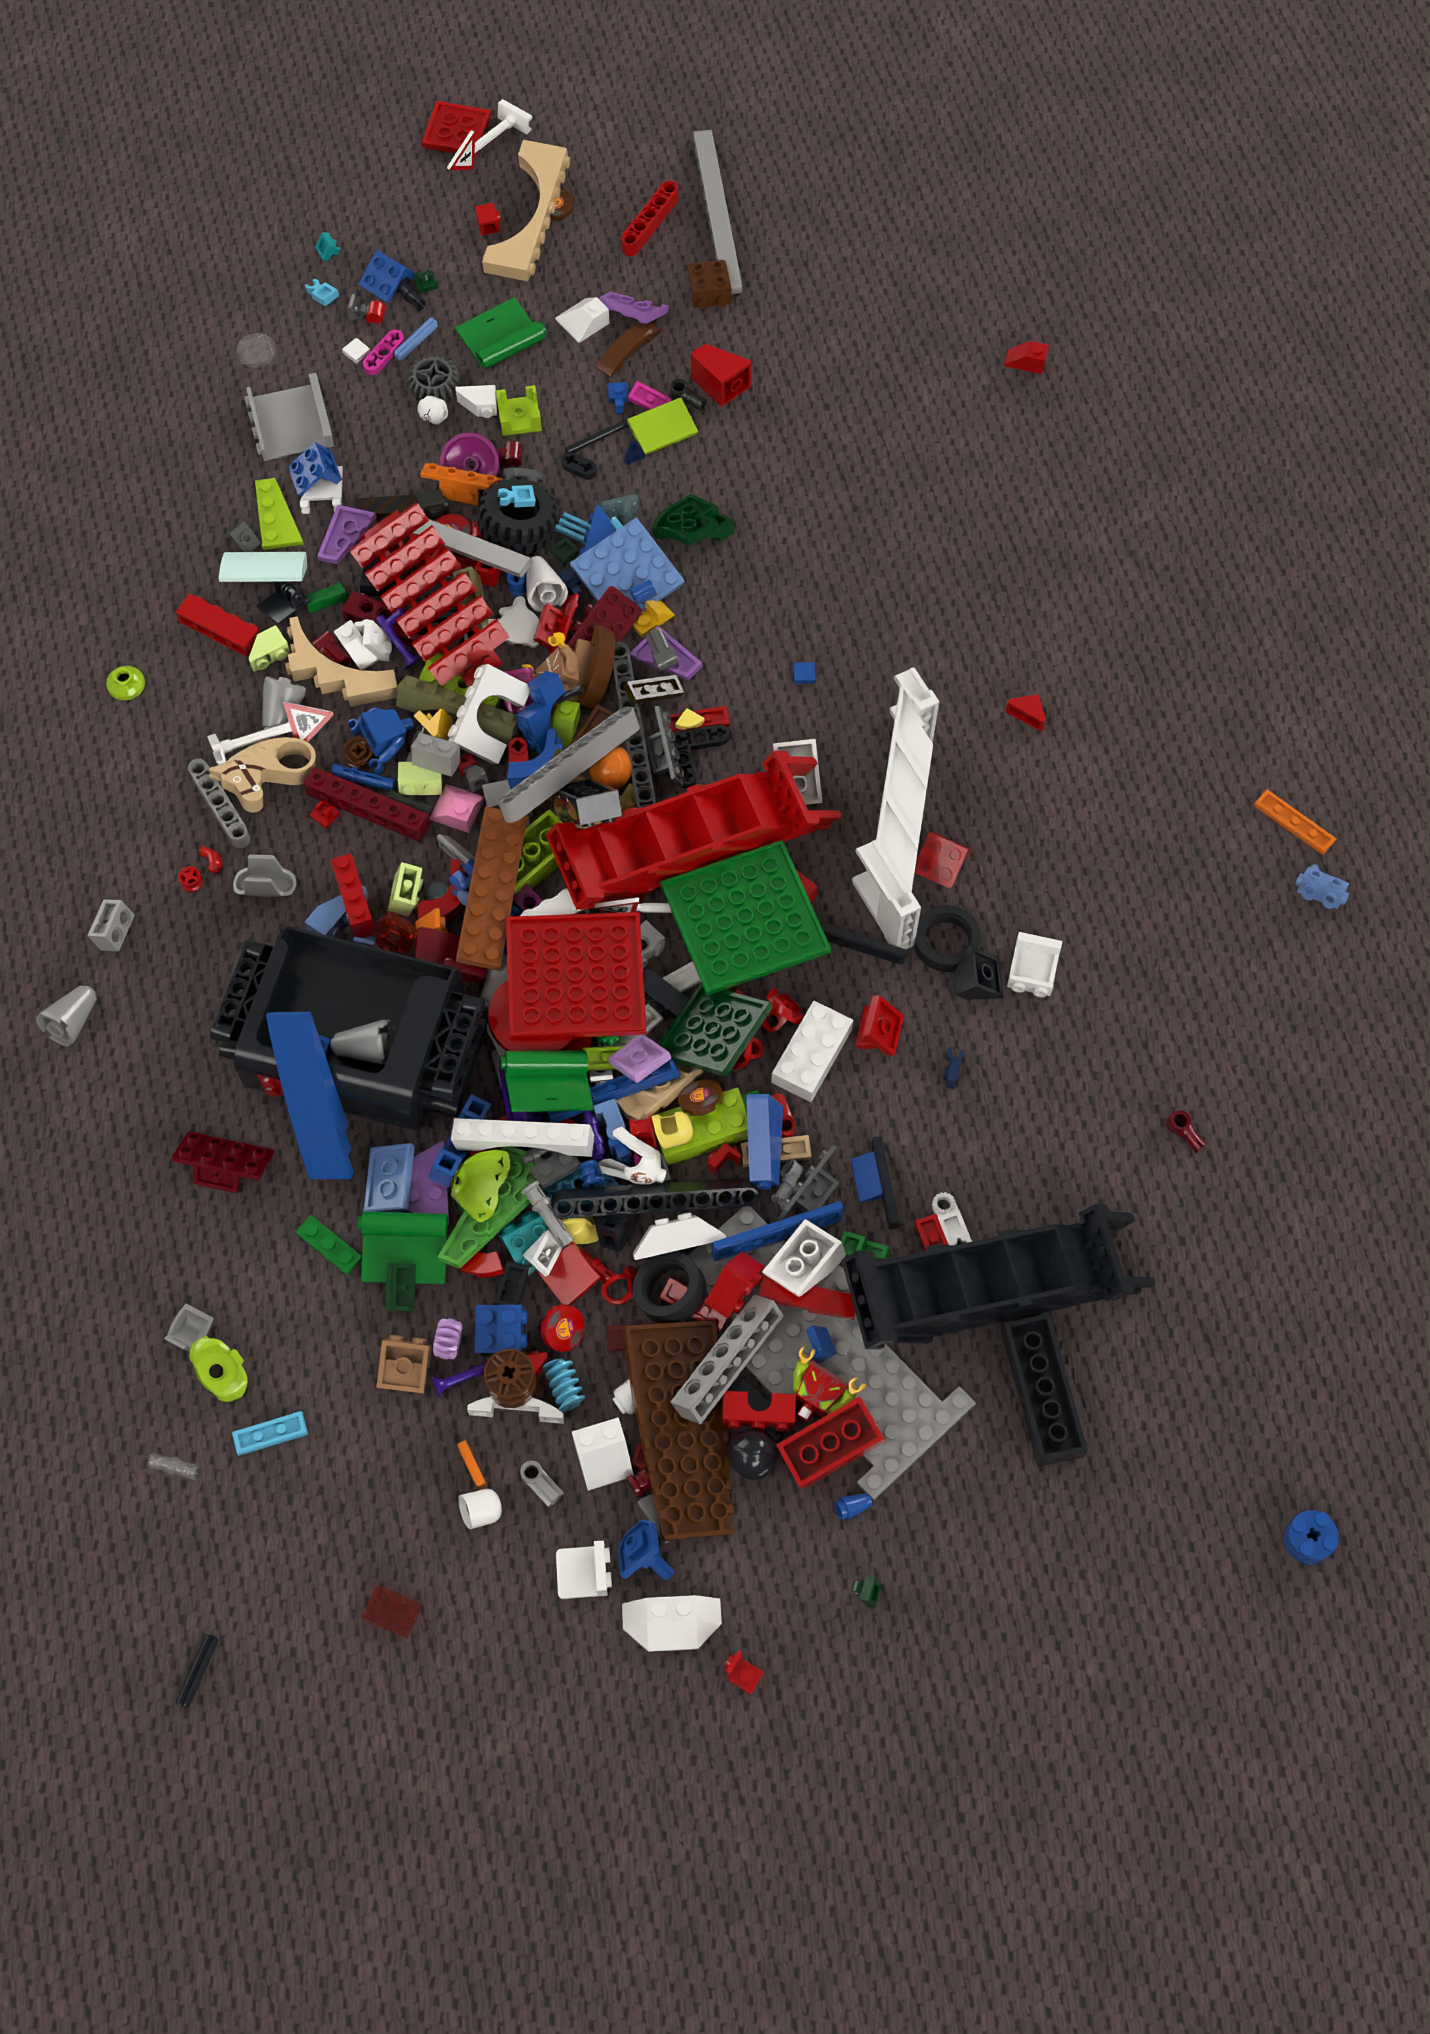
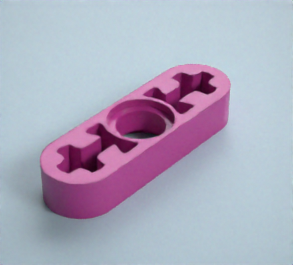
(384, 344)

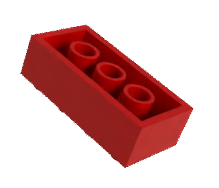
(831, 1443)

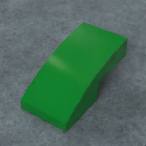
(854, 1242)

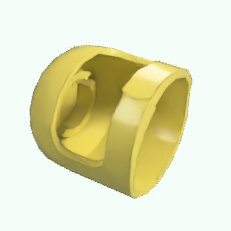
(673, 1129)

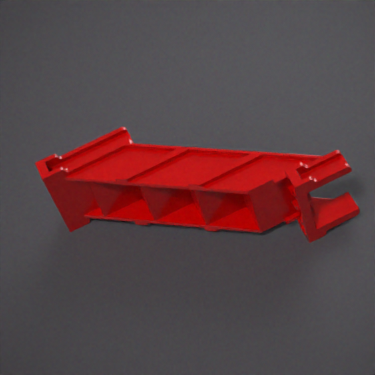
(685, 832)

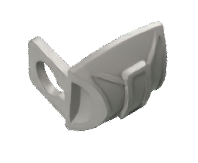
(188, 1327)

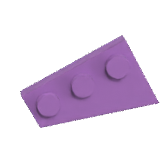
(640, 310)
(687, 666)

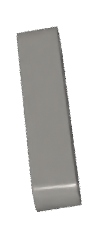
(223, 811)

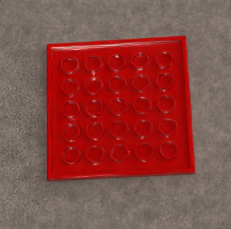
(575, 975)

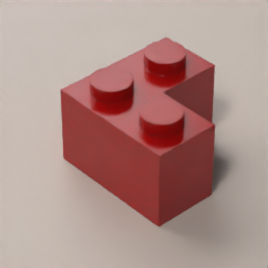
(734, 1283)

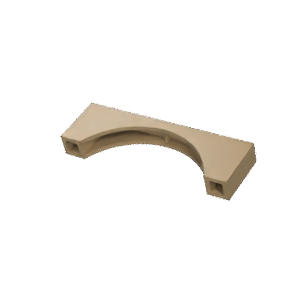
(517, 255)

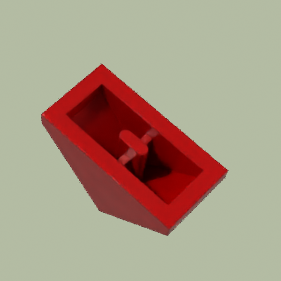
(1028, 710)

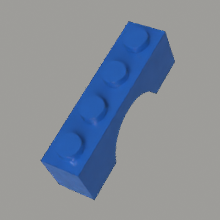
(449, 1158)

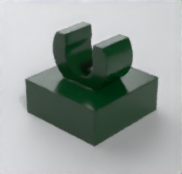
(425, 281)
(868, 1590)

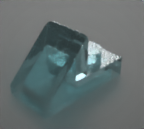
(624, 507)

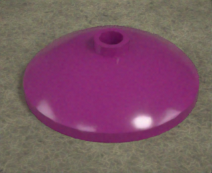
(471, 448)

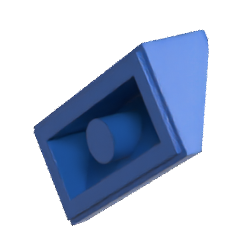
(867, 1177)

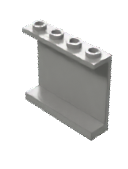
(289, 420)

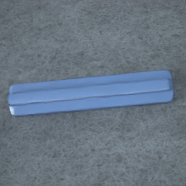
(415, 339)

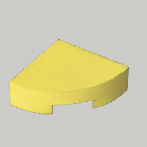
(689, 720)

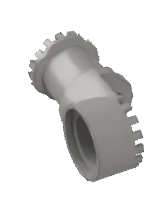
(790, 1173)

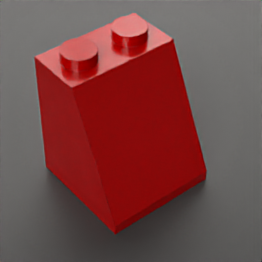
(720, 373)

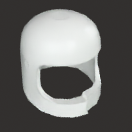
(483, 1508)

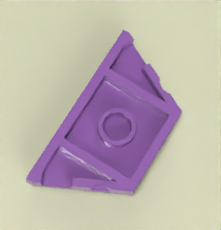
(426, 1194)

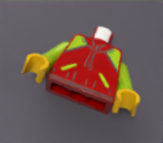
(820, 1389)

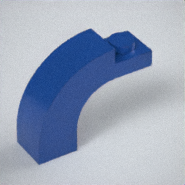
(521, 770)

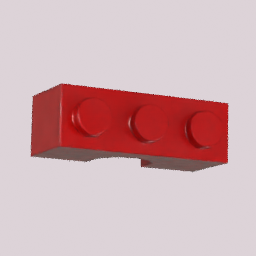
(739, 1413)

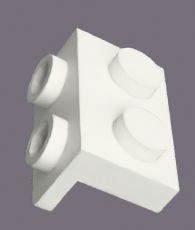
(375, 639)

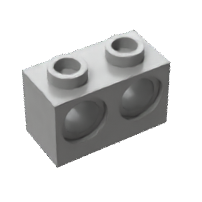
(111, 925)

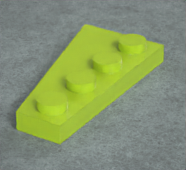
(275, 519)

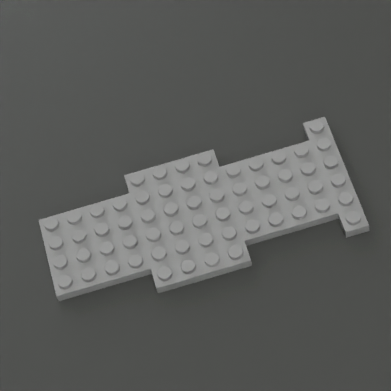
(896, 1397)

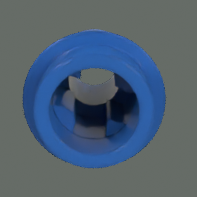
(850, 1506)

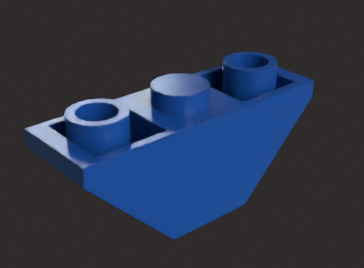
(600, 529)

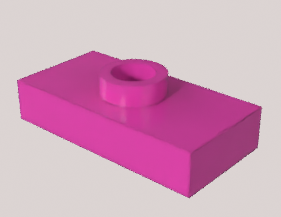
(647, 397)

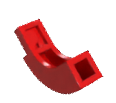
(449, 905)

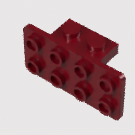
(611, 611)

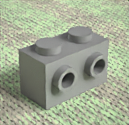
(435, 754)

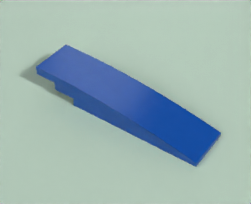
(310, 1095)

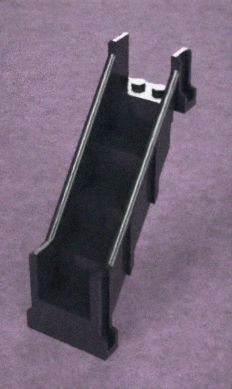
(989, 1279)

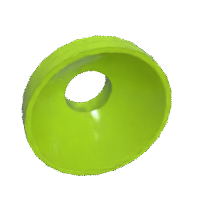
(128, 689)

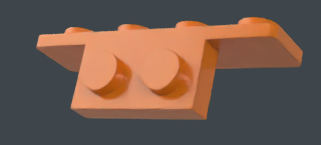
(457, 483)

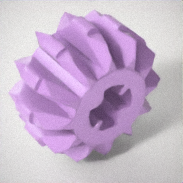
(447, 1338)

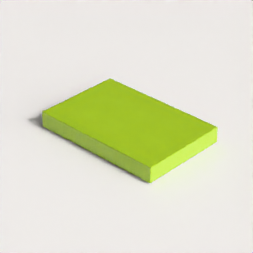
(662, 426)

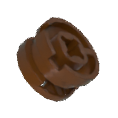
(358, 753)

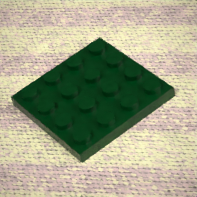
(714, 1030)

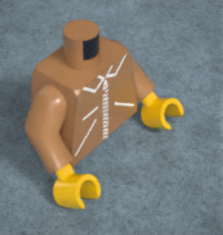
(561, 661)

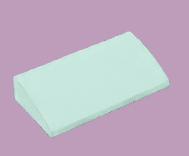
(262, 566)

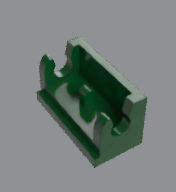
(400, 1287)

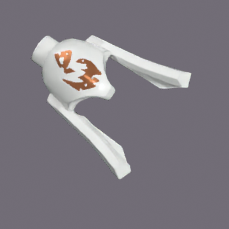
(645, 1172)

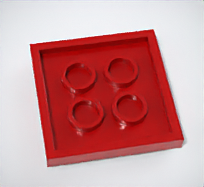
(452, 124)

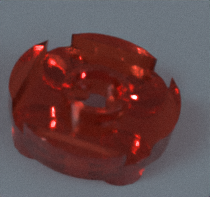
(393, 923)

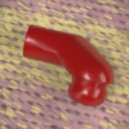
(213, 857)

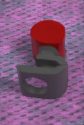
(373, 312)
(472, 771)

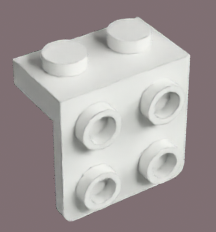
(583, 1571)

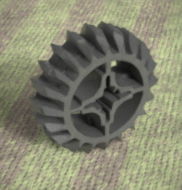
(433, 378)

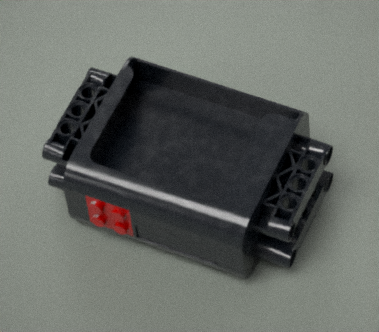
(346, 989)

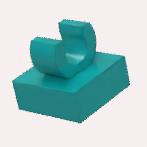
(326, 246)

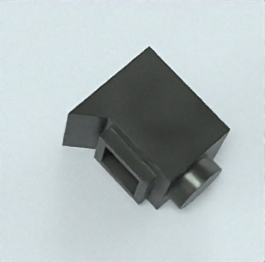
(433, 503)

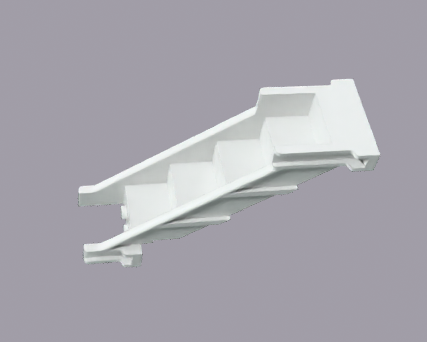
(893, 855)

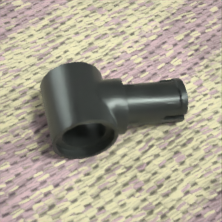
(679, 388)

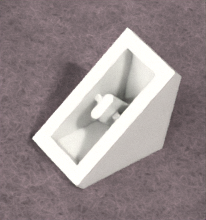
(544, 1253)

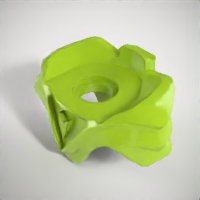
(211, 1351)

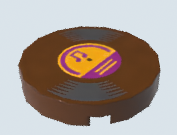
(563, 205)
(700, 1097)

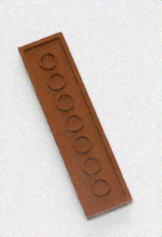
(491, 890)

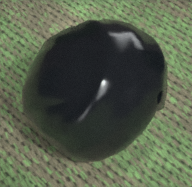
(752, 1454)

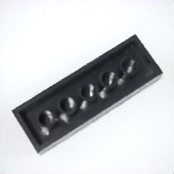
(1043, 1390)

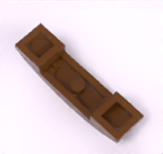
(625, 346)
(600, 668)

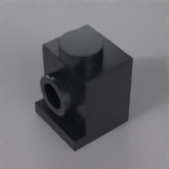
(612, 1232)

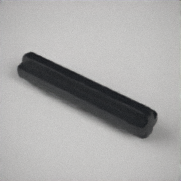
(197, 1671)

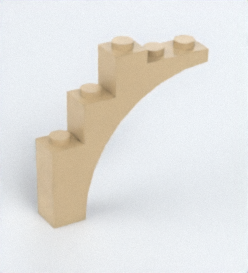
(357, 685)

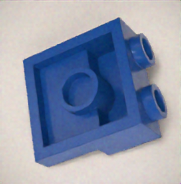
(500, 1328)

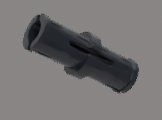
(410, 295)

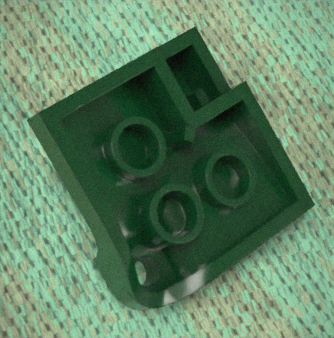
(692, 521)

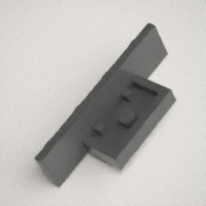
(662, 751)
(814, 1190)

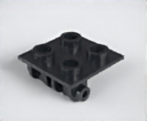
(283, 602)

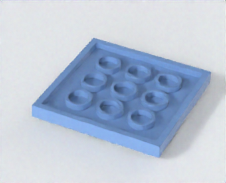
(626, 561)

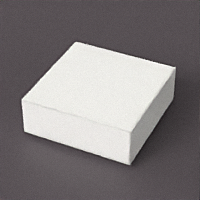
(356, 350)

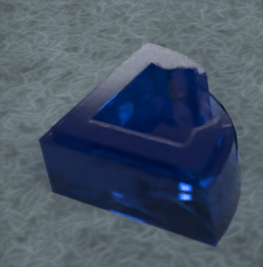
(634, 452)

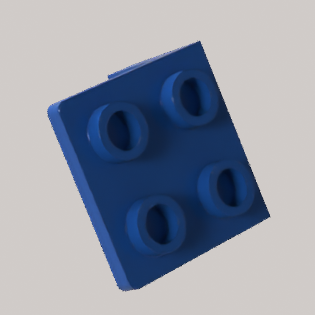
(384, 276)
(313, 465)

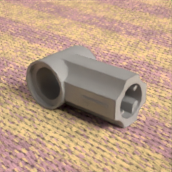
(542, 1485)

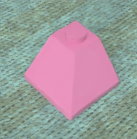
(457, 808)

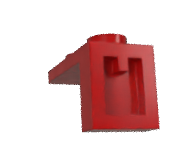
(742, 1673)

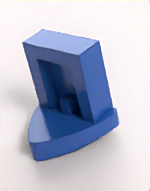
(821, 1343)

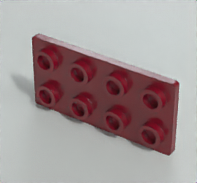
(442, 949)
(221, 1161)

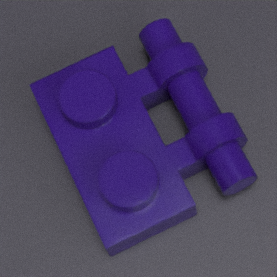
(598, 1145)

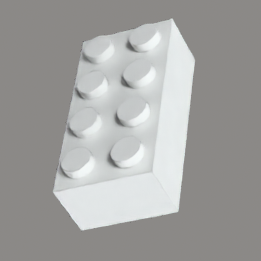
(812, 1051)

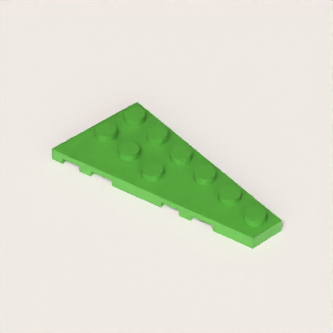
(472, 1235)

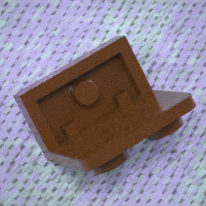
(709, 284)

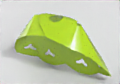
(479, 1183)

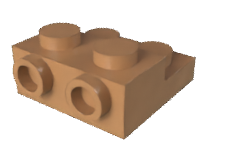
(404, 1364)

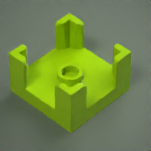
(519, 414)

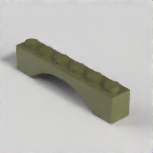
(421, 695)

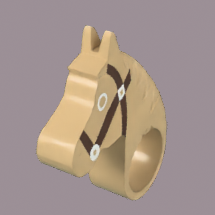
(259, 764)

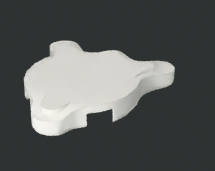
(519, 623)

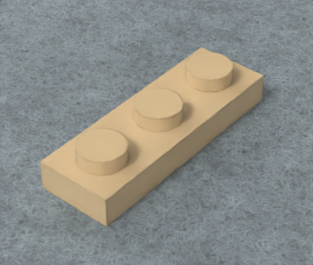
(791, 1148)

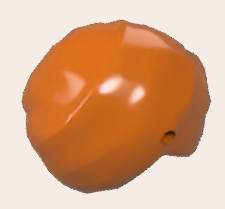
(612, 769)

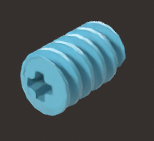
(563, 1384)

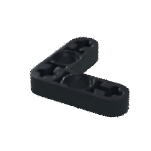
(685, 749)

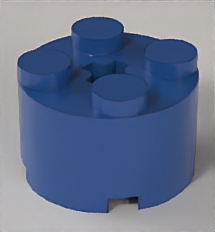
(1317, 1525)

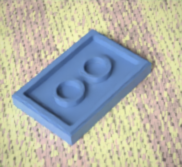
(389, 1178)

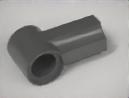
(662, 652)

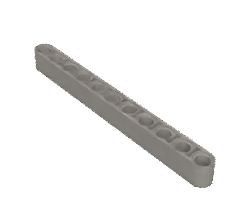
(716, 205)

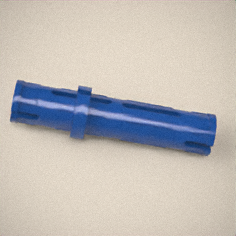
(358, 776)

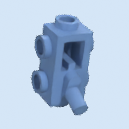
(1322, 887)

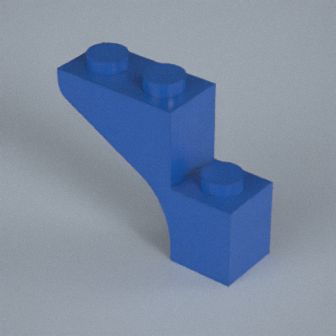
(535, 718)

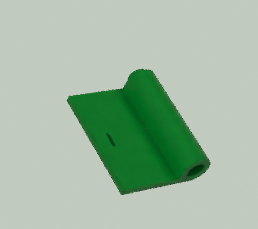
(500, 333)
(547, 1080)
(403, 1239)

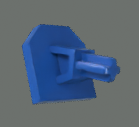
(642, 1549)

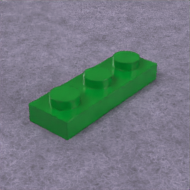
(329, 1245)

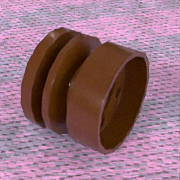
(506, 1391)

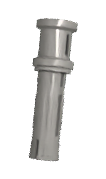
(542, 1205)

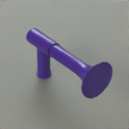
(386, 625)
(442, 1384)

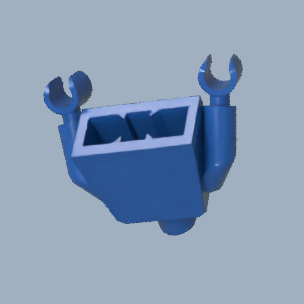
(383, 732)

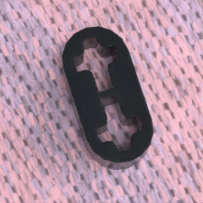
(580, 463)

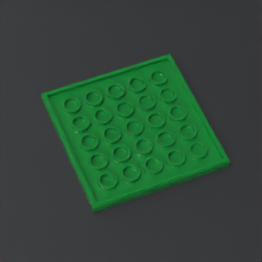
(745, 917)

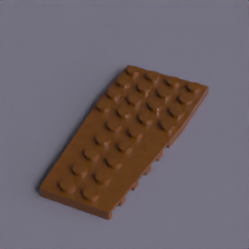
(682, 1457)

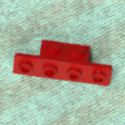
(555, 621)

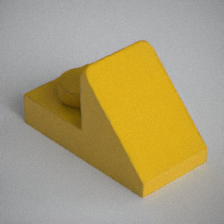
(653, 616)
(436, 725)

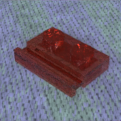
(392, 1611)

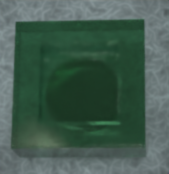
(564, 550)

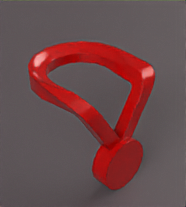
(629, 1274)

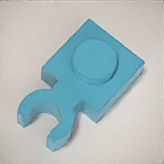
(322, 293)
(519, 495)

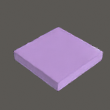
(639, 1058)

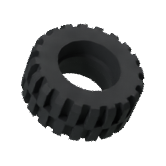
(513, 534)

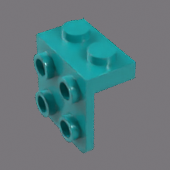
(522, 1235)

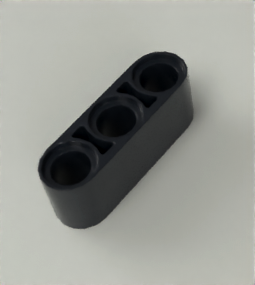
(663, 995)

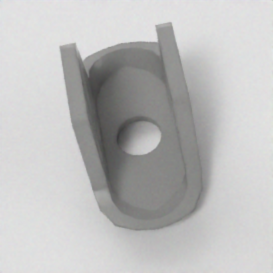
(264, 878)

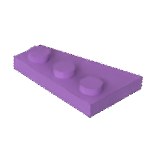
(343, 532)

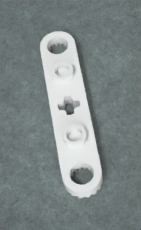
(951, 1220)

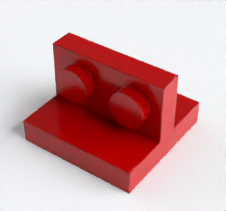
(879, 1027)

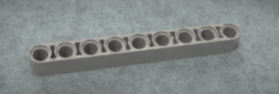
(568, 764)

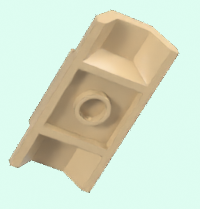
(650, 1101)

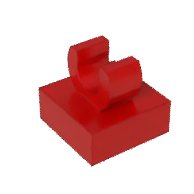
(324, 814)

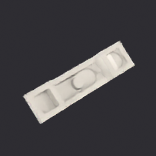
(547, 1413)

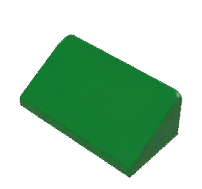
(326, 597)

